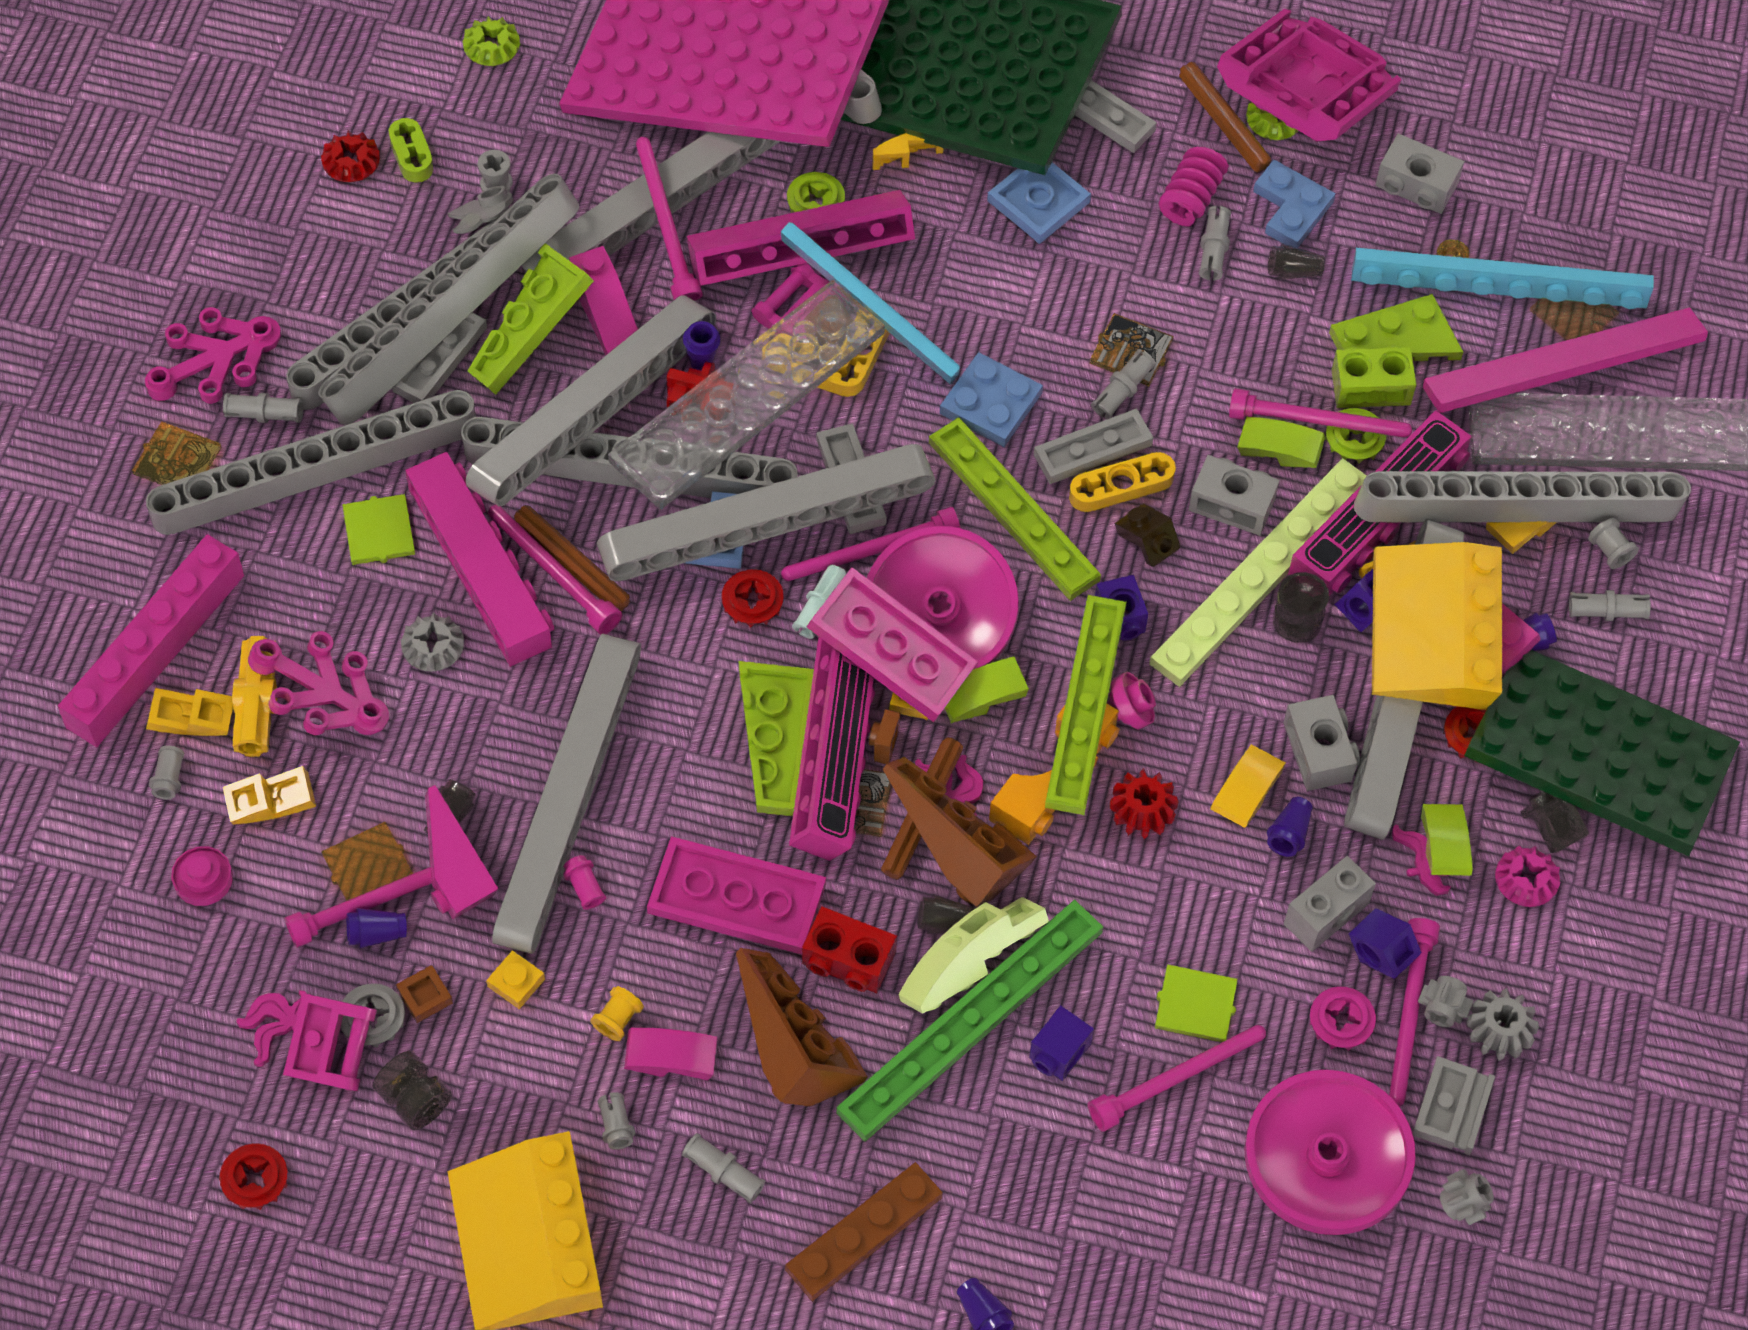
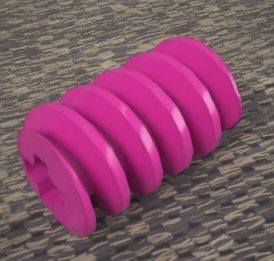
(1193, 185)

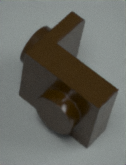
(1151, 532)

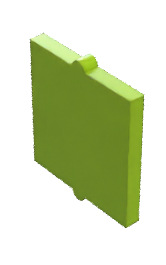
(378, 529)
(1196, 1003)

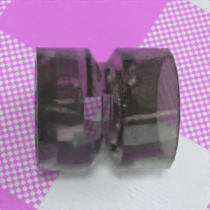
(1300, 607)
(407, 1085)

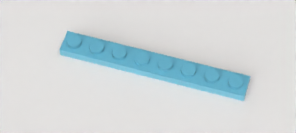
(1502, 278)

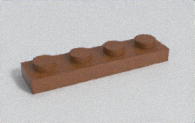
(863, 1231)

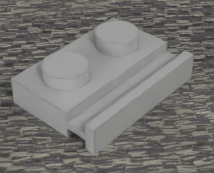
(1453, 1105)

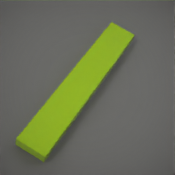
(1014, 509)
(1085, 705)

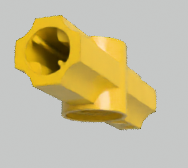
(251, 706)

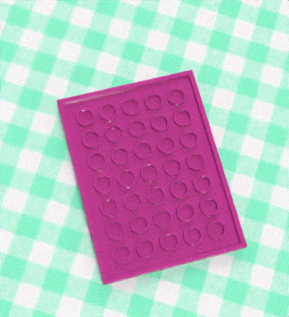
(726, 65)

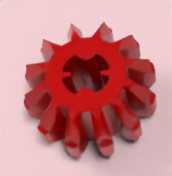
(1158, 800)

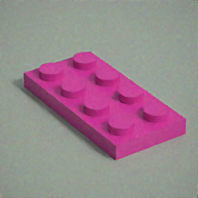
(892, 644)
(736, 895)

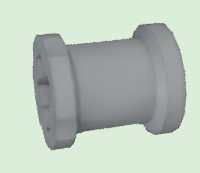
(494, 169)
(1613, 543)

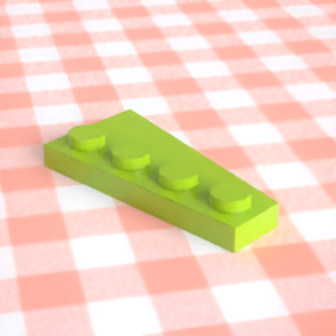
(541, 304)
(775, 722)

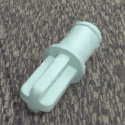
(816, 598)

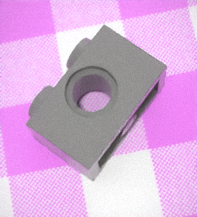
(1419, 173)
(1244, 511)
(1318, 763)
(1329, 903)

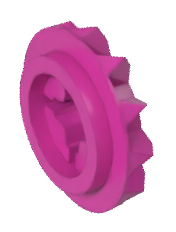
(1518, 888)
(1359, 1013)

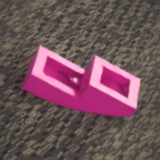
(670, 1050)

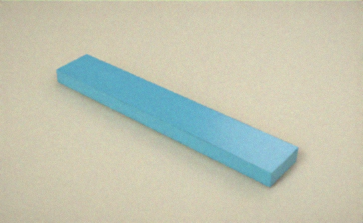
(893, 321)

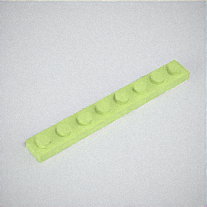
(1253, 577)

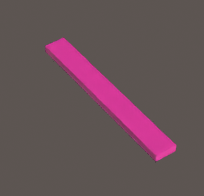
(1564, 360)

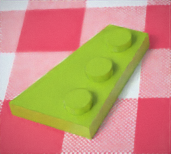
(1408, 324)

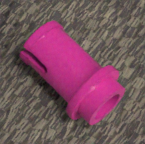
(584, 882)

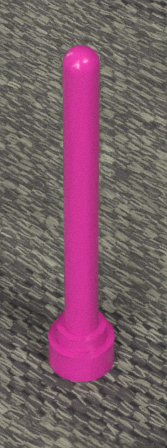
(683, 282)
(1245, 404)
(944, 517)
(602, 615)
(305, 926)
(1427, 936)
(1108, 1110)

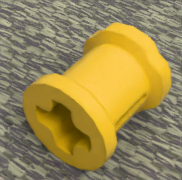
(617, 1013)

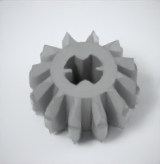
(1487, 1029)

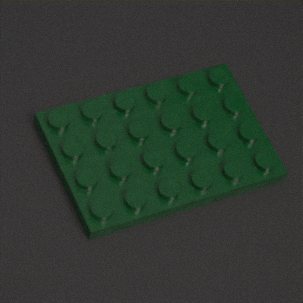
(1604, 750)

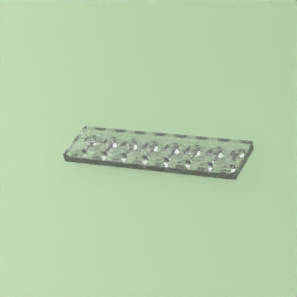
(746, 394)
(1610, 431)

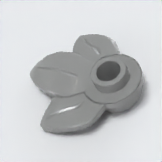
(487, 208)

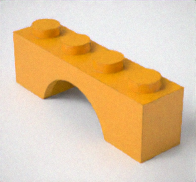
(1022, 798)

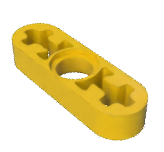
(1092, 482)

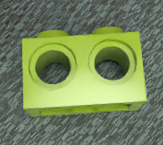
(1373, 384)

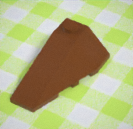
(970, 853)
(793, 1045)

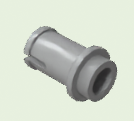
(165, 782)
(615, 1120)

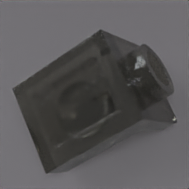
(1556, 820)

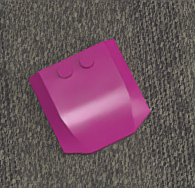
(1308, 75)

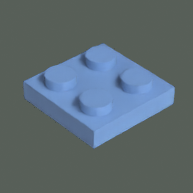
(1039, 201)
(991, 399)

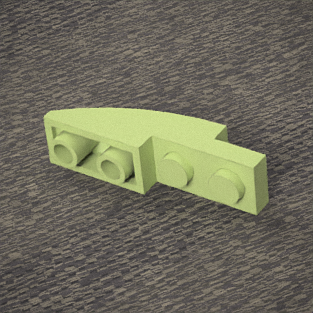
(960, 953)

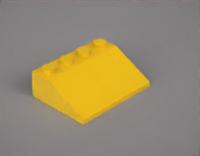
(1438, 623)
(524, 1234)

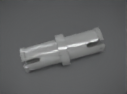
(1215, 243)
(1123, 384)
(263, 407)
(1609, 605)
(723, 1168)

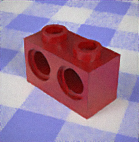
(853, 941)

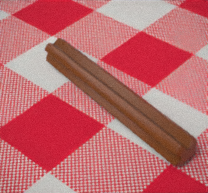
(1225, 117)
(571, 558)
(908, 835)

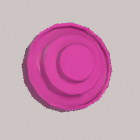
(1133, 700)
(202, 876)

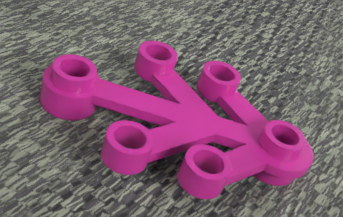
(215, 353)
(323, 688)

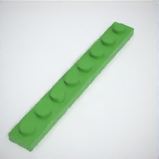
(969, 1020)

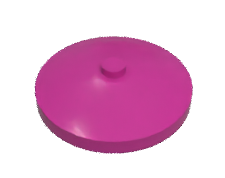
(954, 586)
(1329, 1152)

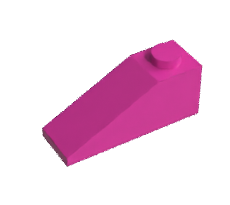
(605, 299)
(455, 866)

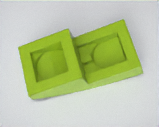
(1286, 441)
(986, 687)
(1447, 839)

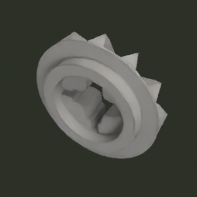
(445, 651)
(386, 1003)

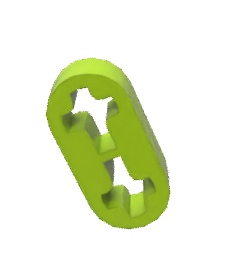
(404, 152)

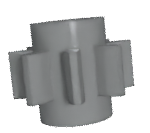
(1445, 1001)
(1466, 1196)

